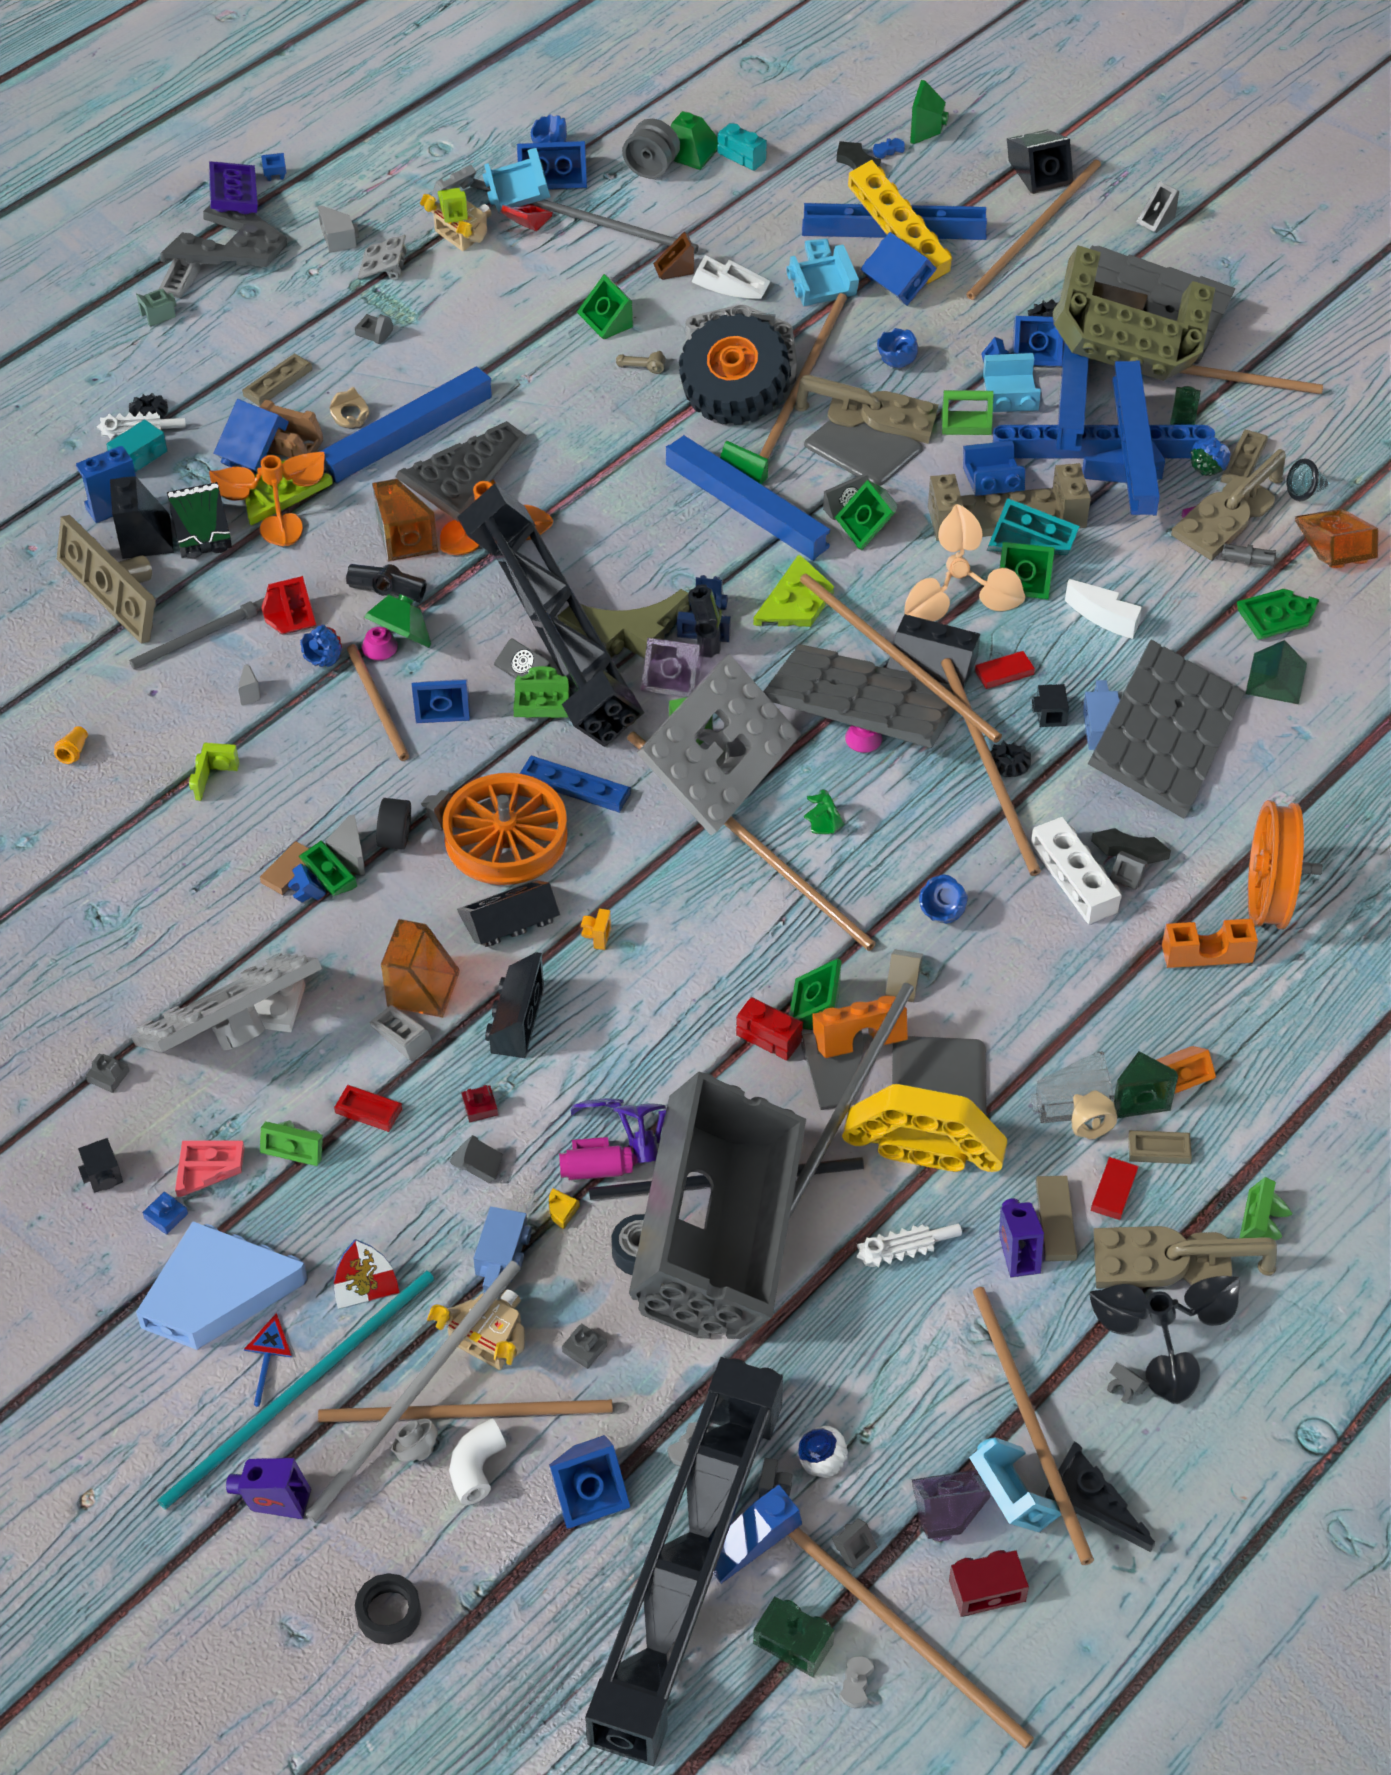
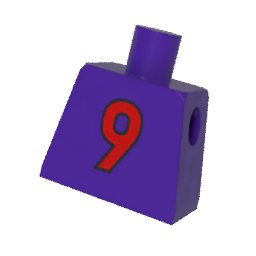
(1018, 1223)
(272, 1487)

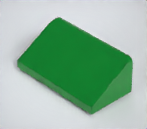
(745, 461)
(328, 869)

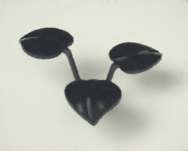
(1173, 1375)

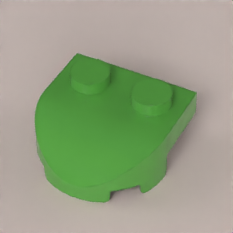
(540, 693)

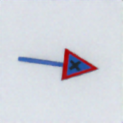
(268, 1342)

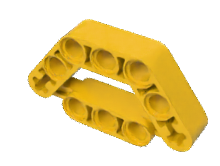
(926, 1129)

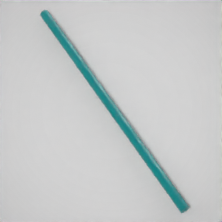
(294, 1391)

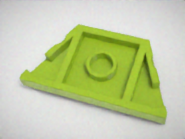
(261, 500)
(791, 600)

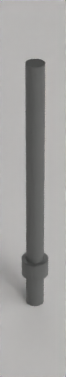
(246, 611)

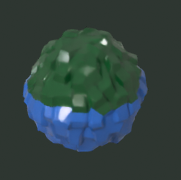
(1209, 456)

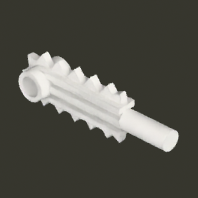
(116, 426)
(906, 1243)

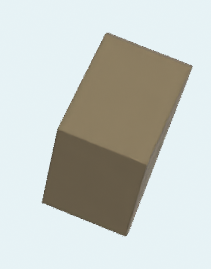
(903, 968)

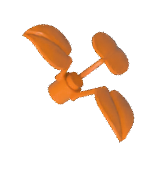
(304, 471)
(455, 540)

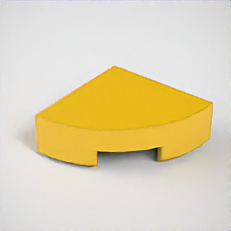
(562, 1207)

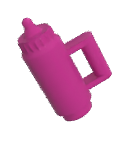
(596, 1159)

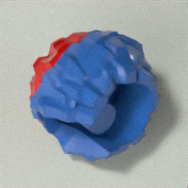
(321, 646)

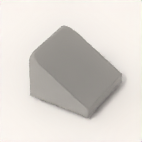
(248, 687)

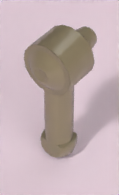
(655, 362)

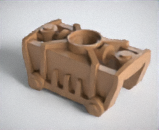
(299, 429)

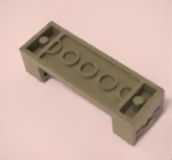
(1065, 500)

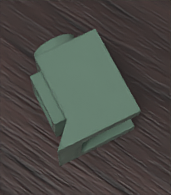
(157, 306)

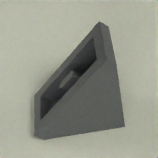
(1160, 208)

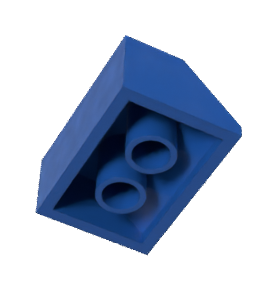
(561, 161)

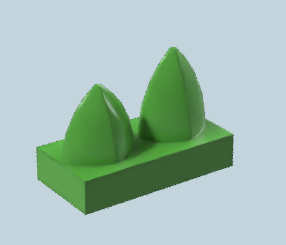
(291, 1143)
(1259, 1205)

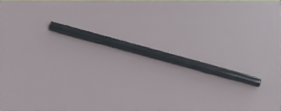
(701, 1181)

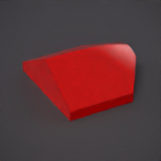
(527, 215)
(288, 606)

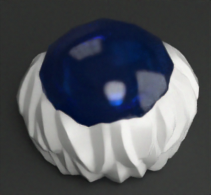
(822, 1451)

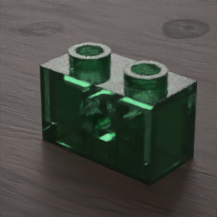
(802, 1650)

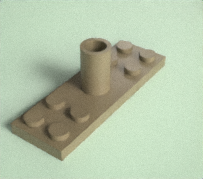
(109, 581)

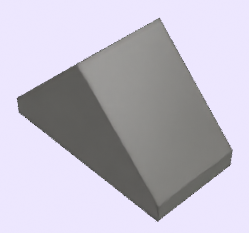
(346, 845)

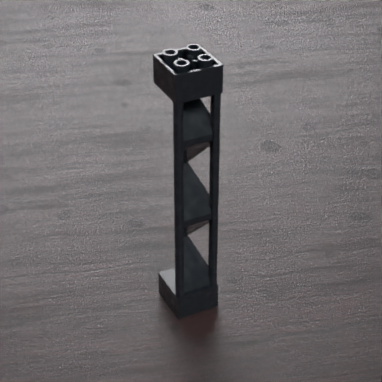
(600, 701)
(632, 1695)

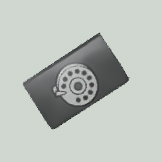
(839, 496)
(518, 659)

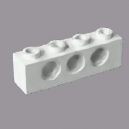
(1076, 870)

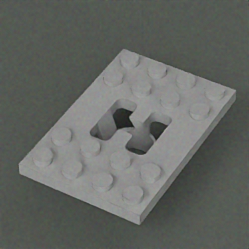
(698, 773)
(228, 1009)

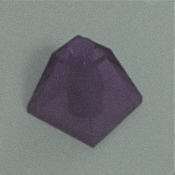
(671, 667)
(949, 1502)

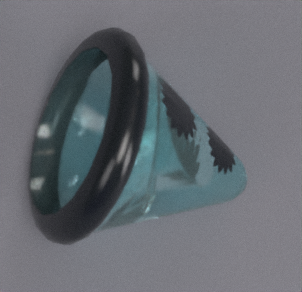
(1305, 480)

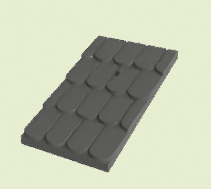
(1161, 285)
(860, 695)
(1166, 728)

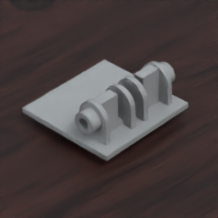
(384, 257)

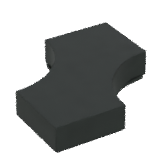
(853, 155)
(1146, 848)

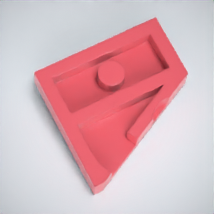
(207, 1163)

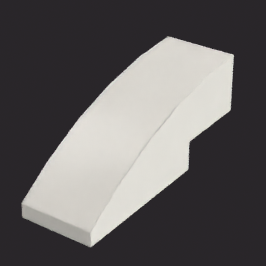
(730, 279)
(1103, 608)

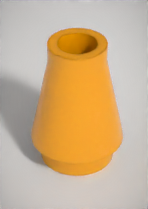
(70, 746)

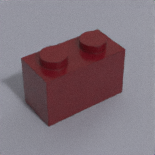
(988, 1582)

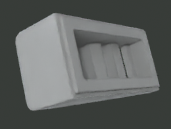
(172, 274)
(411, 1045)

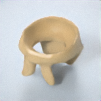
(347, 399)
(1088, 1107)

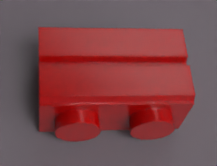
(769, 1028)

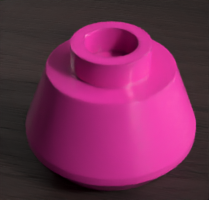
(379, 644)
(862, 740)

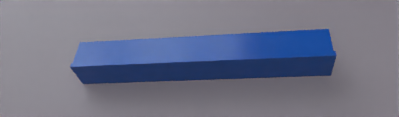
(856, 221)
(1072, 401)
(407, 424)
(1135, 438)
(748, 497)

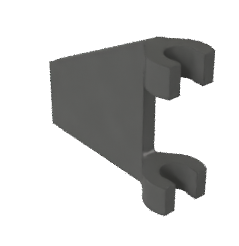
(831, 1074)

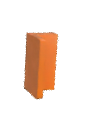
(1192, 1066)

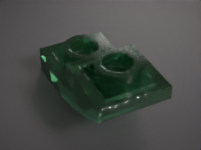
(1185, 406)

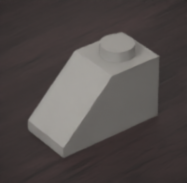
(337, 229)

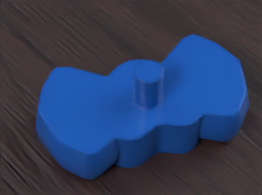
(888, 147)

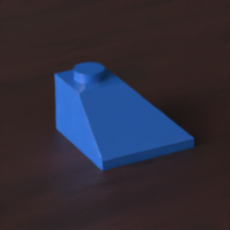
(1038, 337)
(441, 701)
(589, 1482)

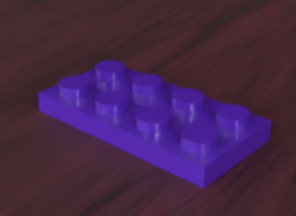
(232, 187)

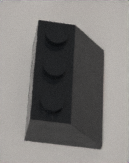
(932, 642)
(510, 912)
(516, 1007)

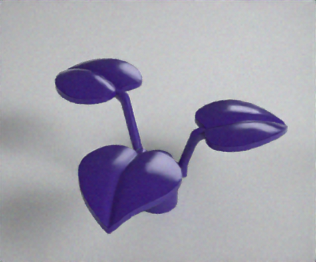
(644, 1142)

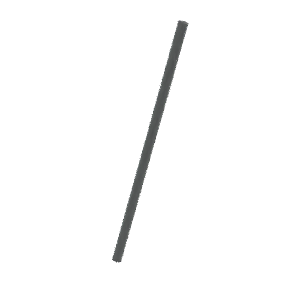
(596, 219)
(850, 1093)

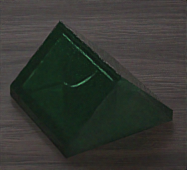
(1277, 673)
(1144, 1087)

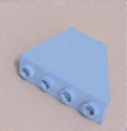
(215, 1285)

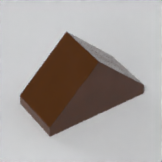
(677, 259)

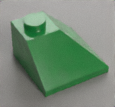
(927, 114)
(696, 140)
(866, 513)
(401, 617)

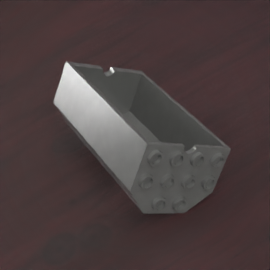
(730, 1269)

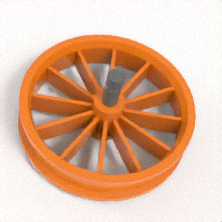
(505, 828)
(1277, 864)

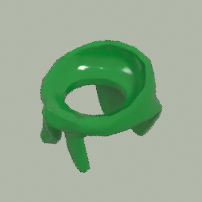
(824, 816)

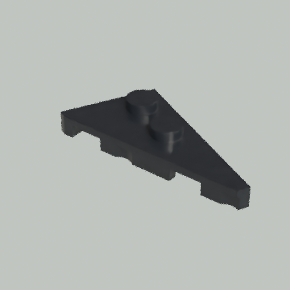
(1098, 1499)

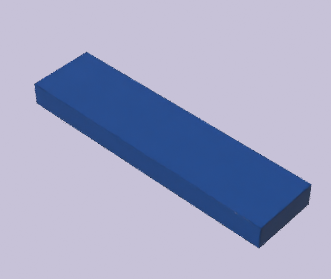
(578, 784)

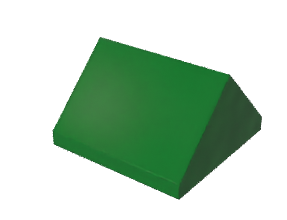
(607, 309)
(1032, 565)
(816, 992)

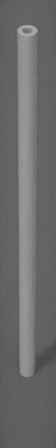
(412, 1392)

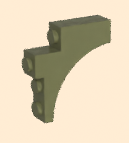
(633, 626)

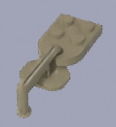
(879, 410)
(1227, 513)
(1163, 1256)

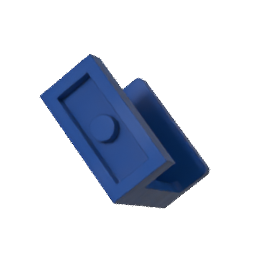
(898, 268)
(248, 436)
(993, 468)
(96, 478)

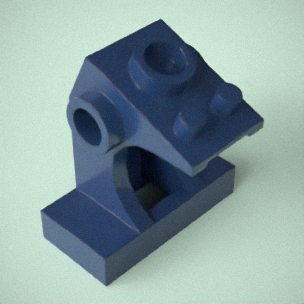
(686, 620)

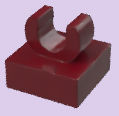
(479, 1103)

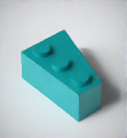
(1032, 527)

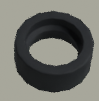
(385, 1584)

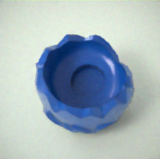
(549, 129)
(898, 347)
(943, 899)

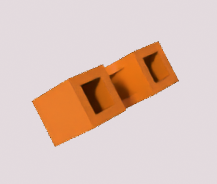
(1230, 945)
(838, 1026)

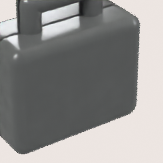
(863, 450)
(943, 1066)

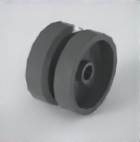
(651, 148)

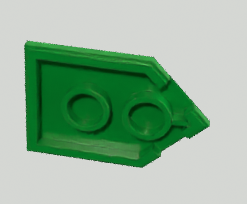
(1277, 612)

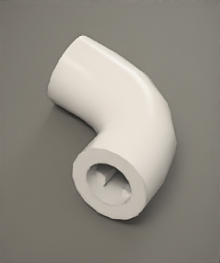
(469, 1458)

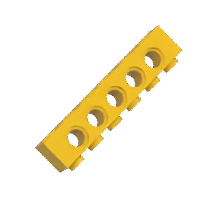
(863, 183)

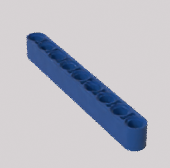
(1040, 440)

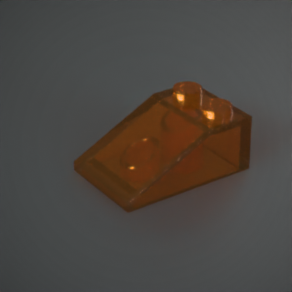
(1339, 537)

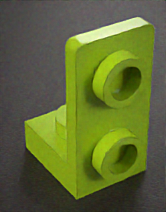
(453, 205)
(215, 757)

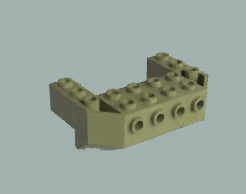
(1123, 333)

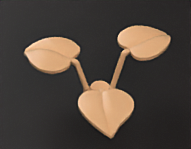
(960, 532)

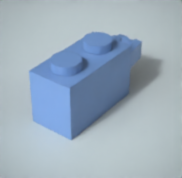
(1097, 711)
(500, 1243)

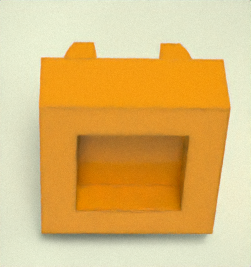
(597, 928)

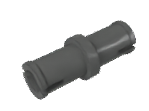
(1248, 554)

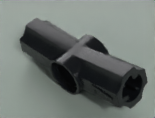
(373, 579)
(707, 619)

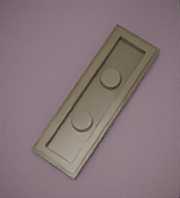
(277, 379)
(1245, 456)
(1056, 1218)

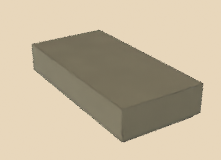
(1159, 1147)

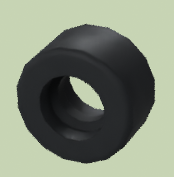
(393, 823)

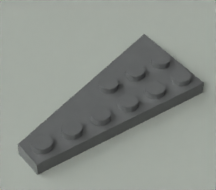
(452, 473)

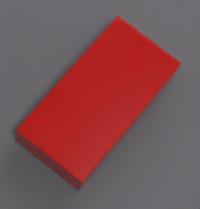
(1004, 669)
(368, 1108)
(1114, 1188)

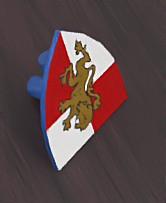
(363, 1276)

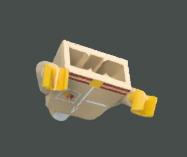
(463, 232)
(494, 1336)

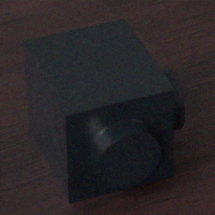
(1051, 705)
(99, 1166)

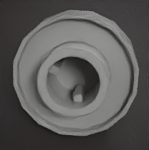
(415, 1440)

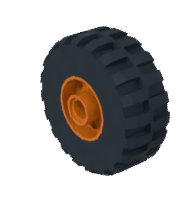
(735, 369)

